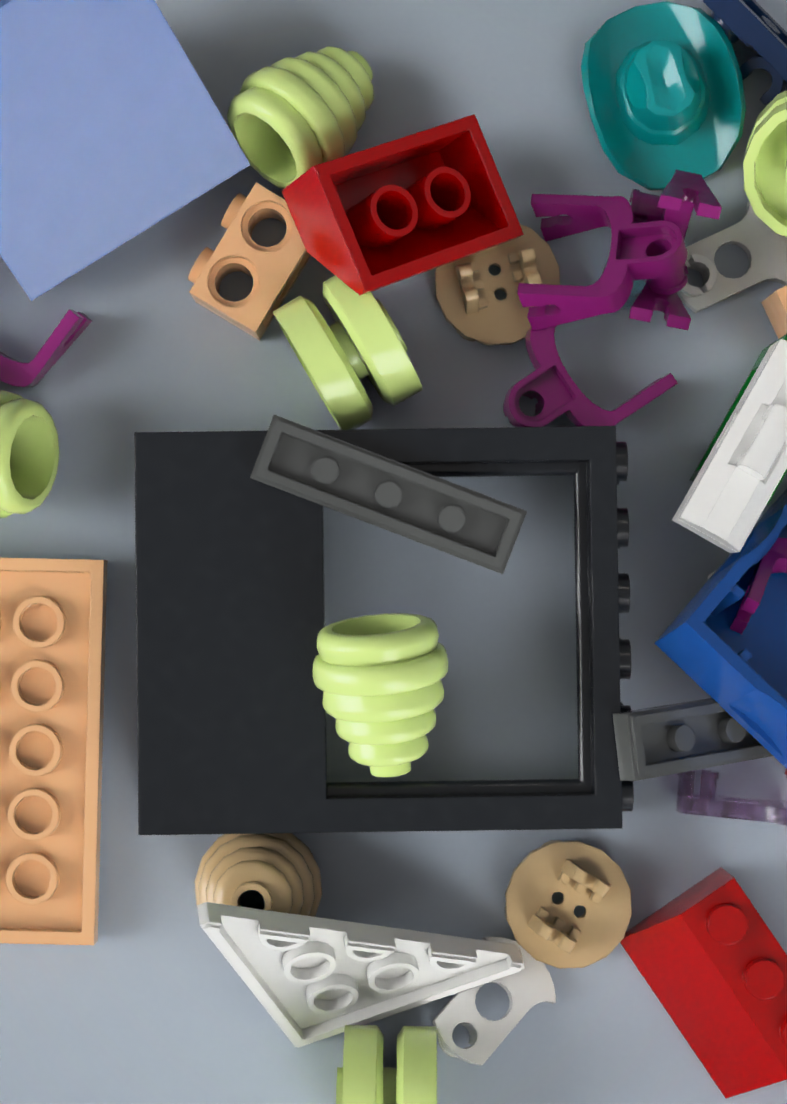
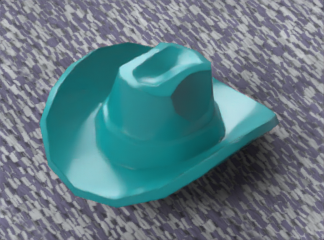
(663, 92)

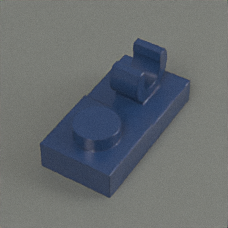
(755, 27)

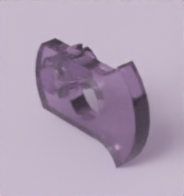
(709, 804)

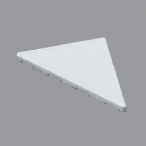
(341, 973)

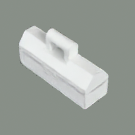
(744, 460)

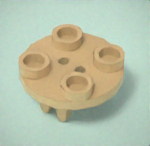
(468, 289)
(551, 929)

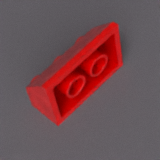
(403, 206)
(719, 981)

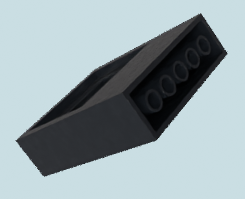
(235, 618)

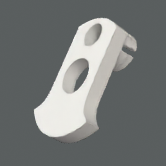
(765, 254)
(524, 991)

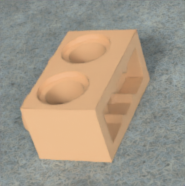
(271, 268)

